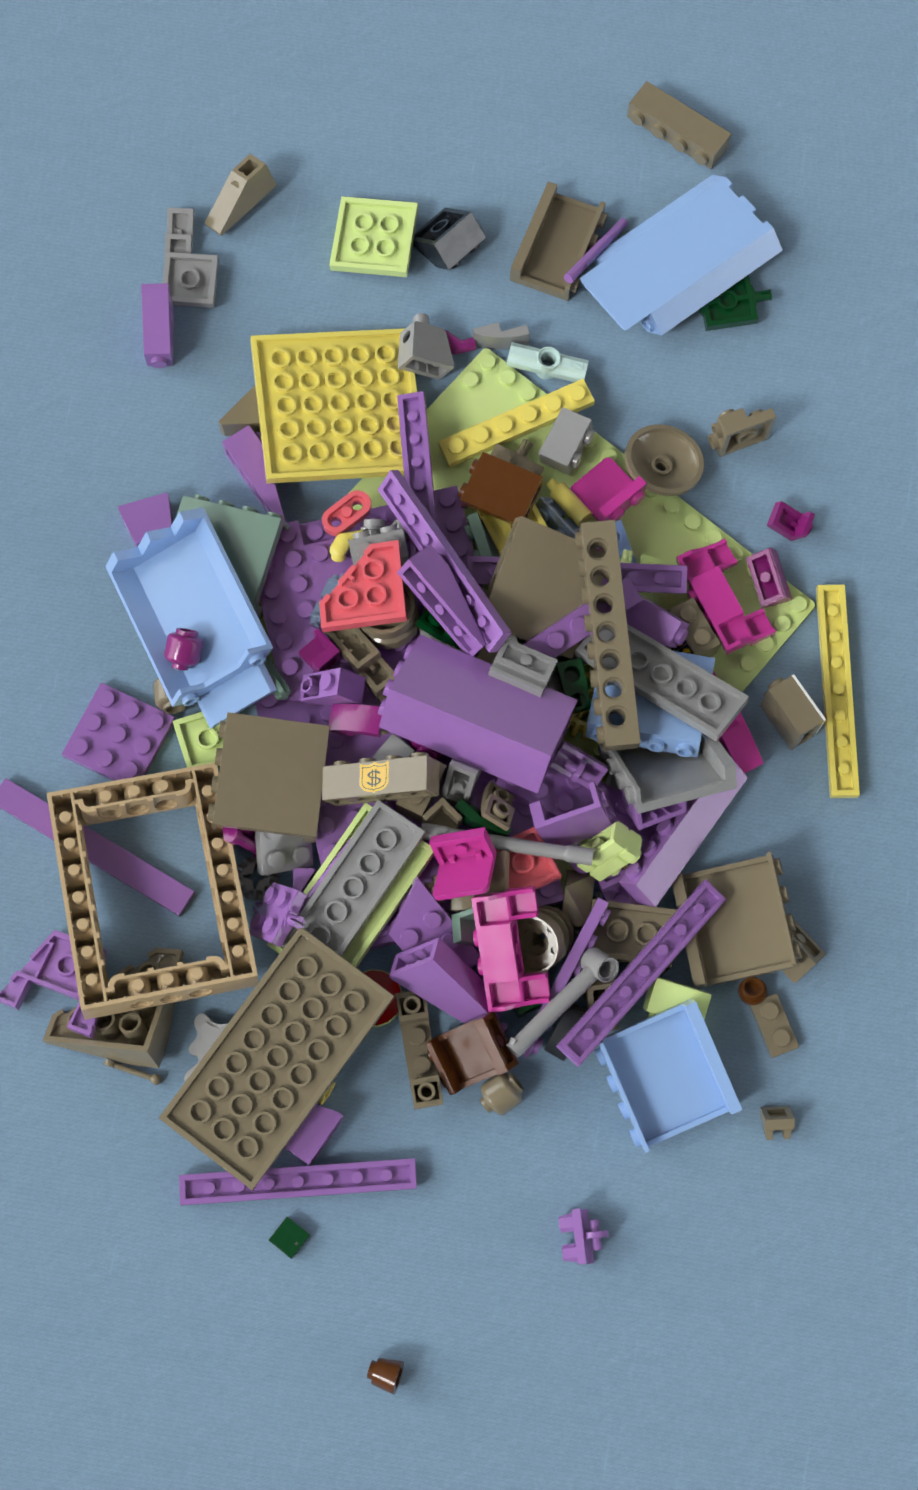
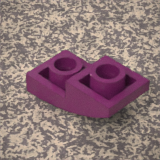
(355, 719)

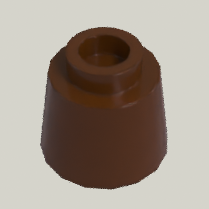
(386, 1374)

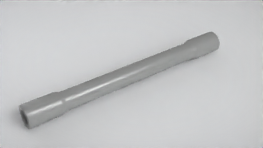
(568, 853)

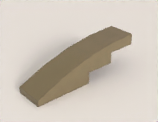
(363, 659)

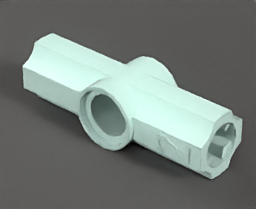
(531, 359)

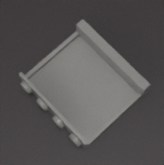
(665, 779)

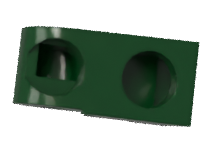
(574, 683)

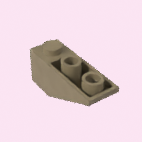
(241, 192)

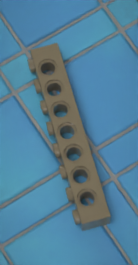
(604, 536)

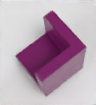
(320, 652)

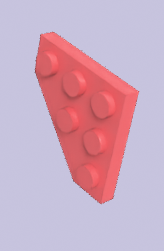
(367, 592)

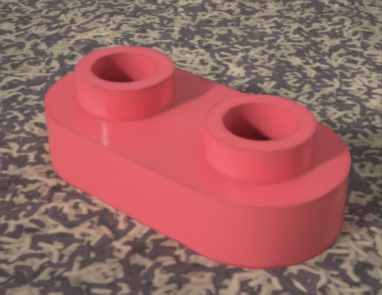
(344, 512)

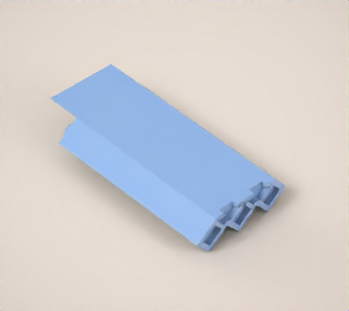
(681, 258)
(187, 582)

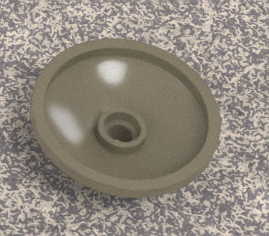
(671, 452)

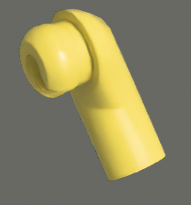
(340, 546)

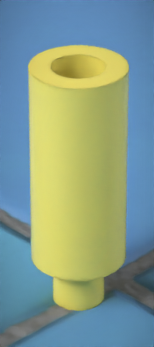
(569, 502)

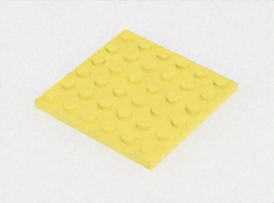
(329, 404)

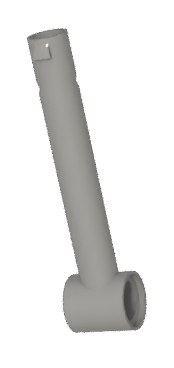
(595, 966)

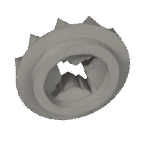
(246, 869)

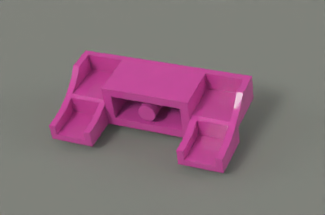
(717, 599)
(500, 949)

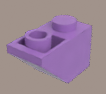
(332, 687)

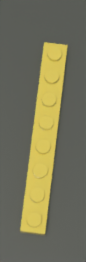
(837, 692)

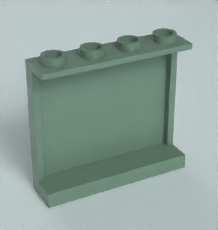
(246, 538)

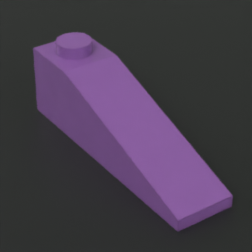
(246, 455)
(437, 589)

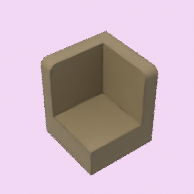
(443, 814)

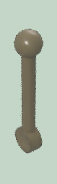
(155, 1078)

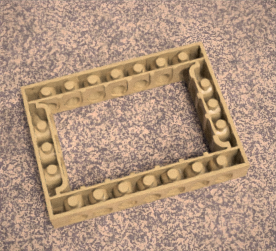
(131, 798)

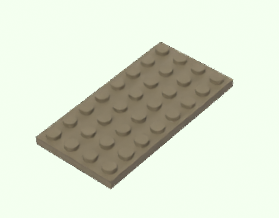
(276, 1058)

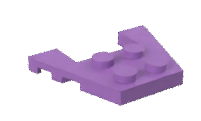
(53, 969)

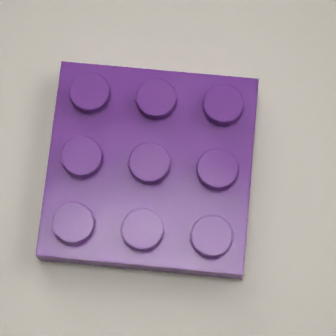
(118, 735)

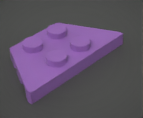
(425, 919)

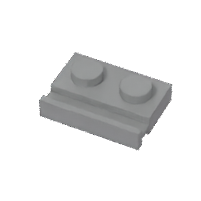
(523, 667)

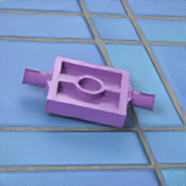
(277, 914)

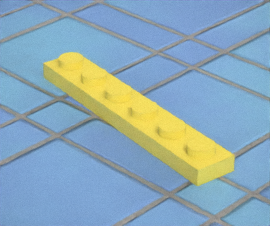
(515, 423)

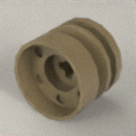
(559, 938)

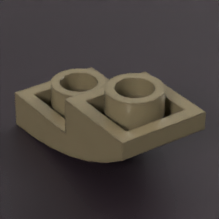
(497, 805)

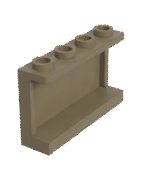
(555, 241)

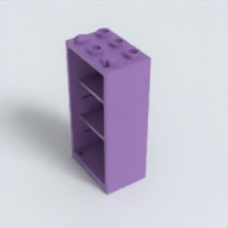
(464, 713)

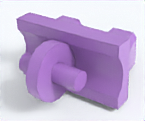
(578, 765)
(582, 1249)

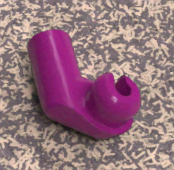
(460, 346)

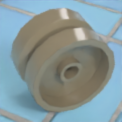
(395, 634)

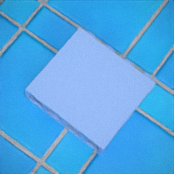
(657, 727)
(667, 1074)

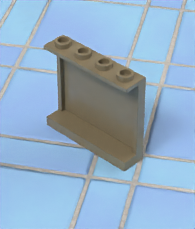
(537, 579)
(269, 775)
(749, 930)

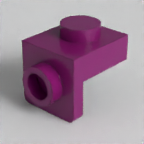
(790, 522)

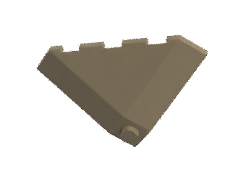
(125, 1037)

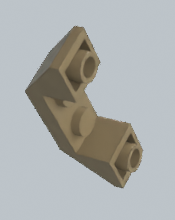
(415, 1033)

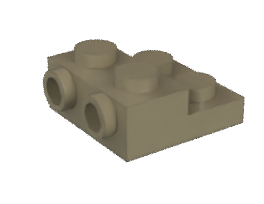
(737, 431)

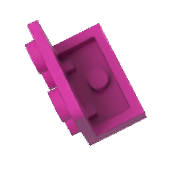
(608, 490)
(464, 863)

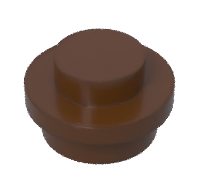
(752, 991)

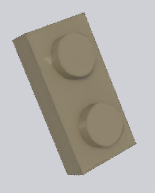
(774, 1026)

